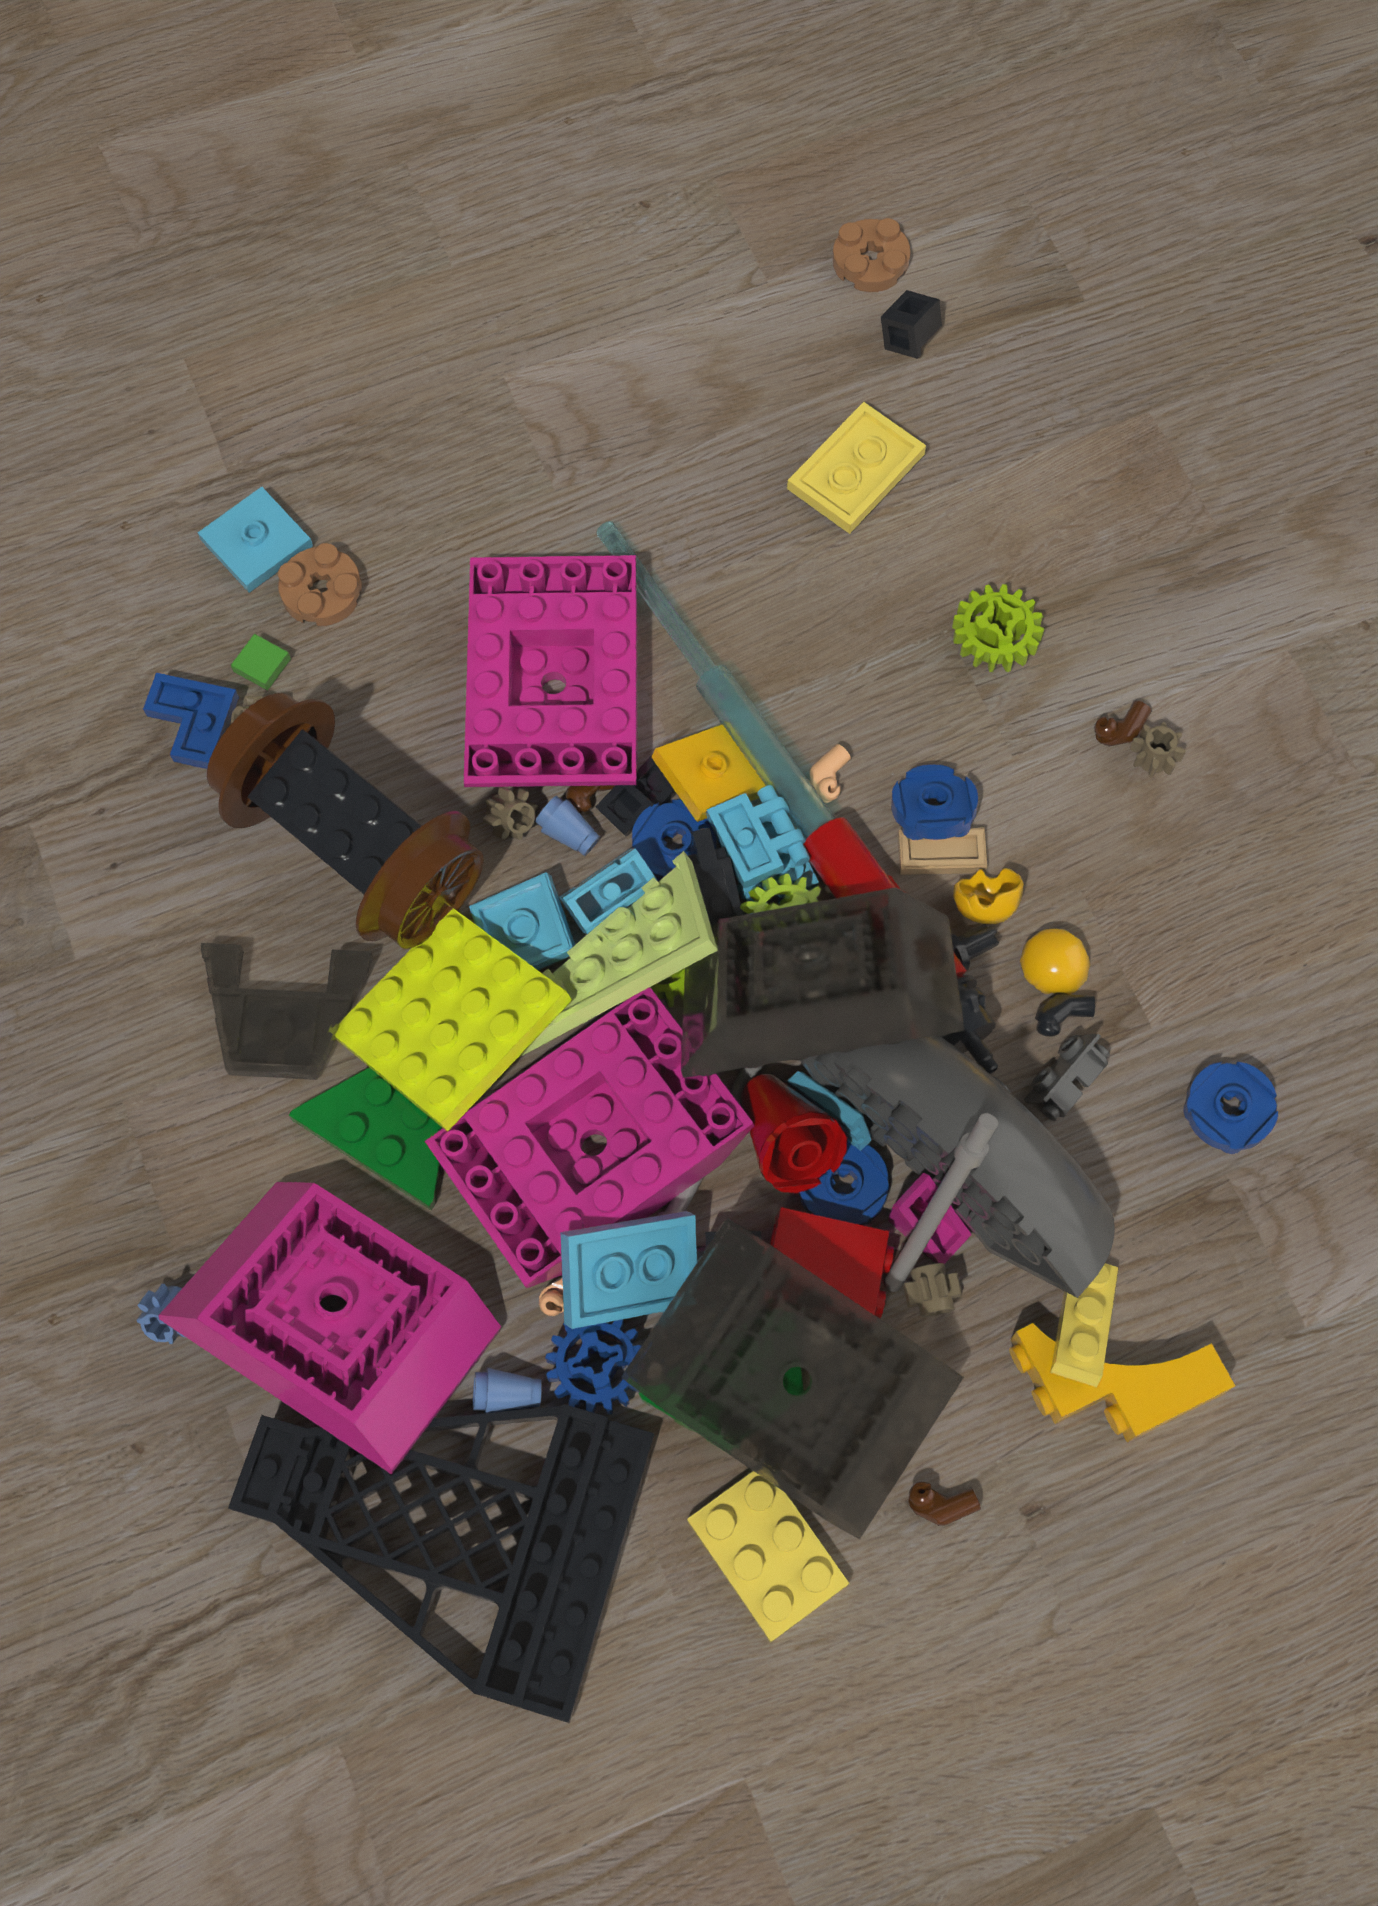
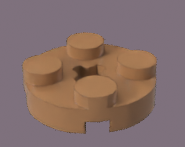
(871, 235)
(313, 565)

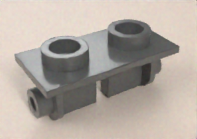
(1078, 1059)

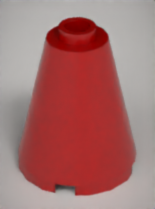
(791, 1135)

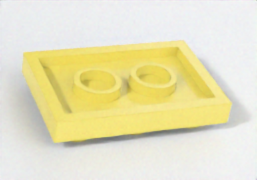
(856, 467)
(767, 1554)

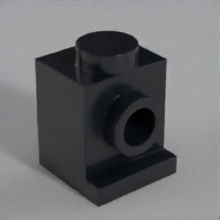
(910, 323)

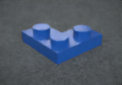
(200, 709)

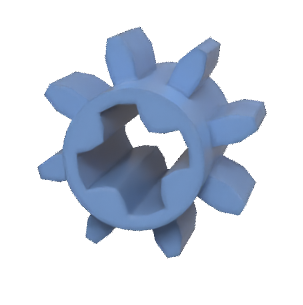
(152, 1305)

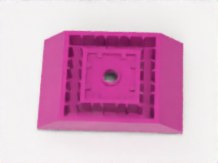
(542, 624)
(619, 1078)
(358, 1372)

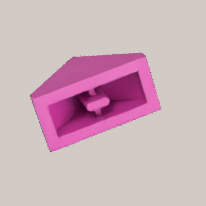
(908, 1210)

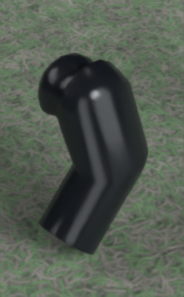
(1059, 1008)

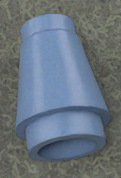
(565, 824)
(505, 1391)

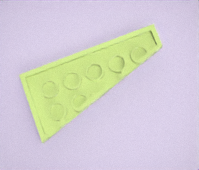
(633, 949)

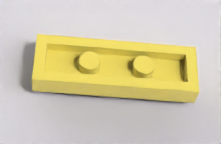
(1085, 1330)

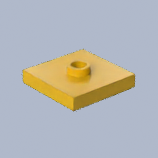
(707, 770)

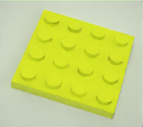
(451, 1018)

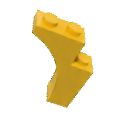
(1136, 1395)

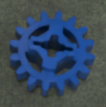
(574, 1368)

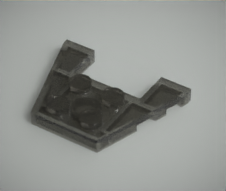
(279, 1029)

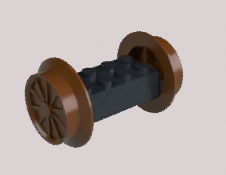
(281, 768)

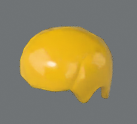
(989, 898)
(1055, 962)

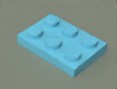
(625, 1267)

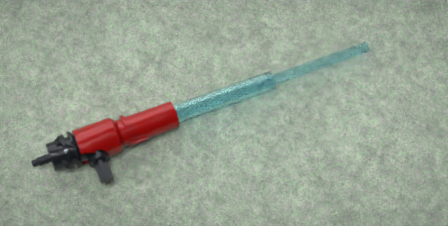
(830, 841)

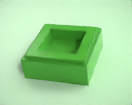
(260, 662)

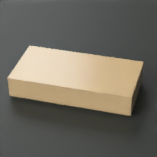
(943, 856)

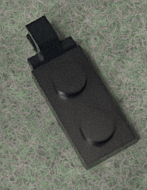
(714, 877)

